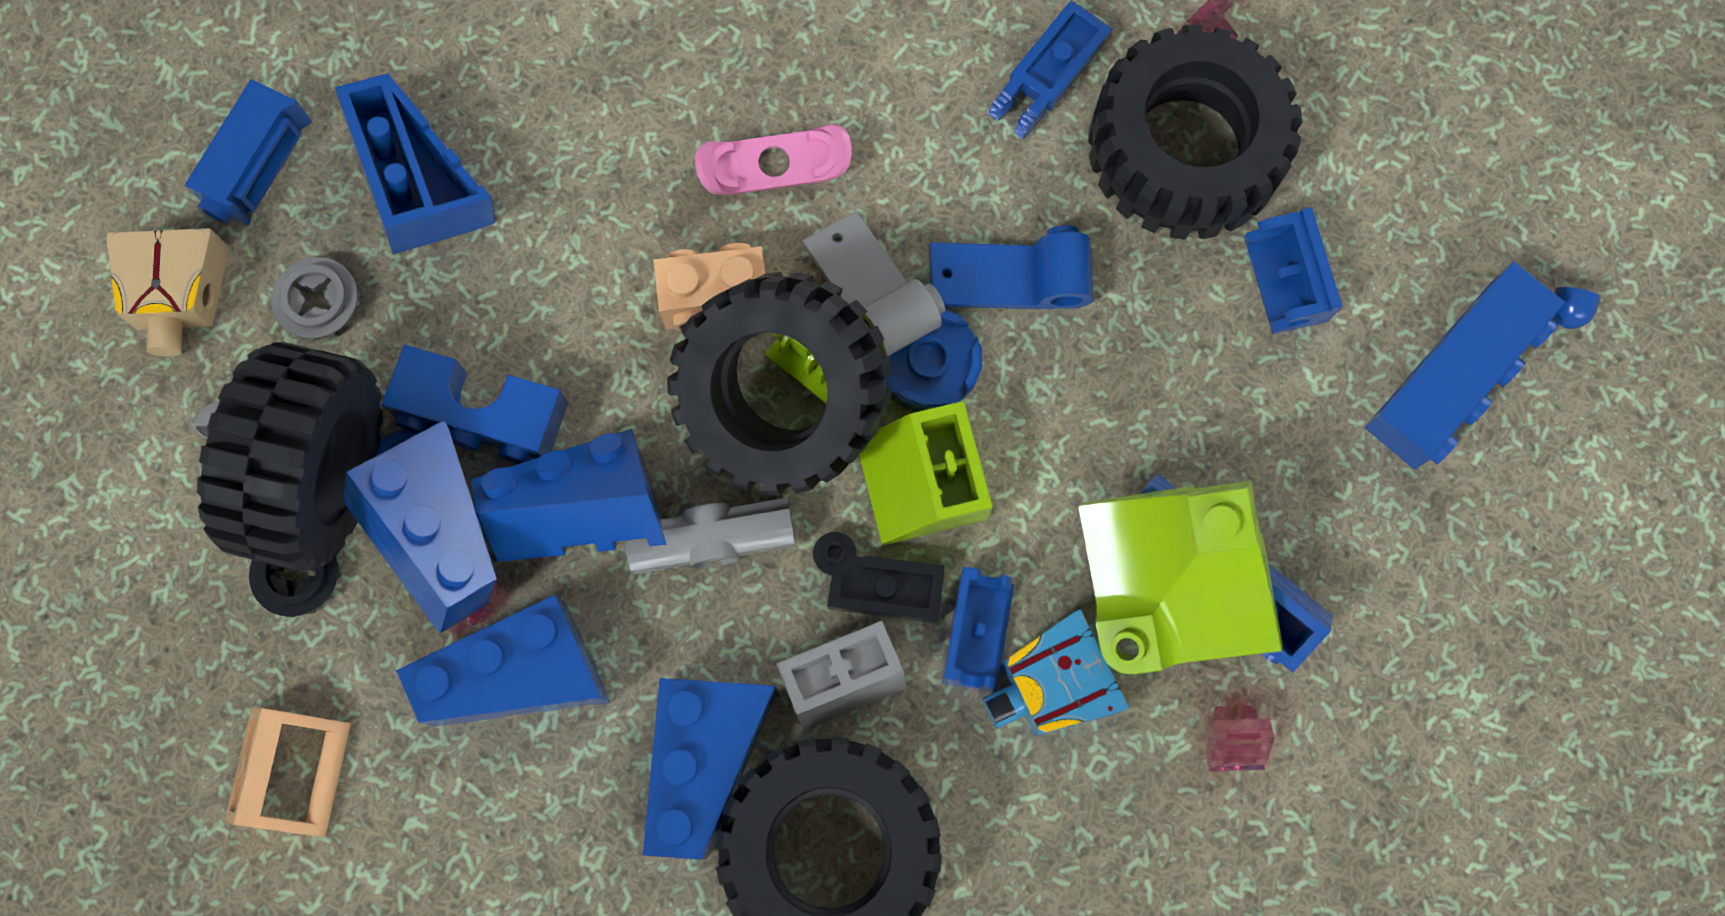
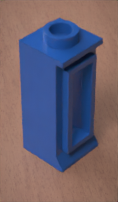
(247, 153)

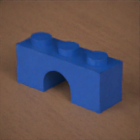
(519, 422)

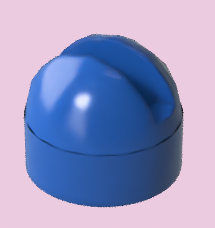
(1578, 309)

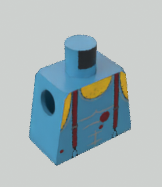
(1057, 681)

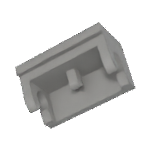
(842, 675)

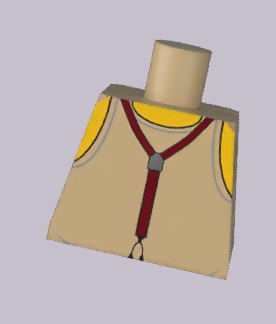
(166, 282)

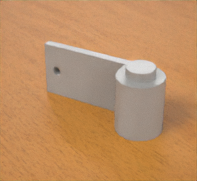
(869, 275)

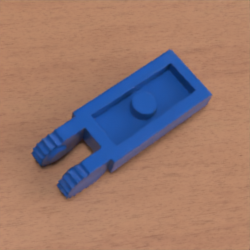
(1052, 65)

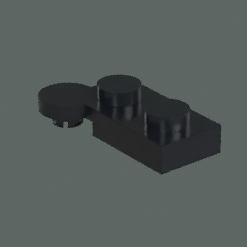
(878, 584)

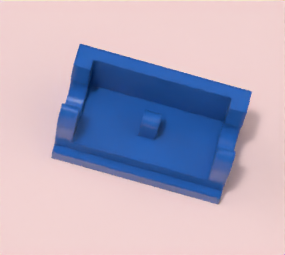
(1293, 271)
(978, 631)

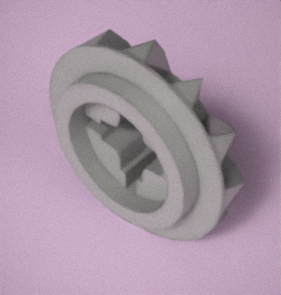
(314, 275)

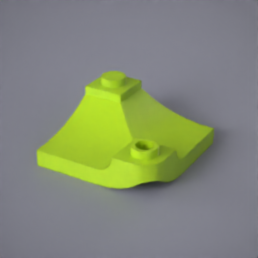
(1180, 576)

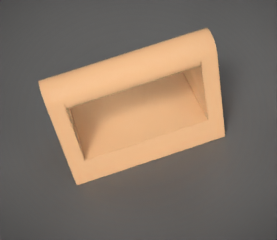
(256, 765)

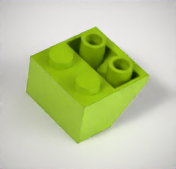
(925, 475)

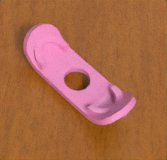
(812, 154)

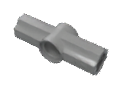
(715, 534)

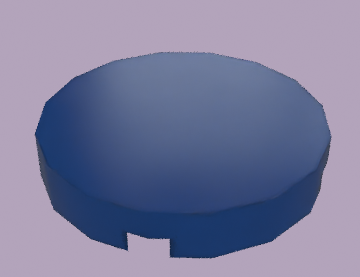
(921, 375)

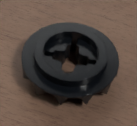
(277, 595)

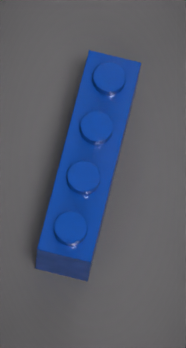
(1465, 366)

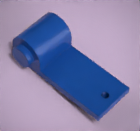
(1041, 276)

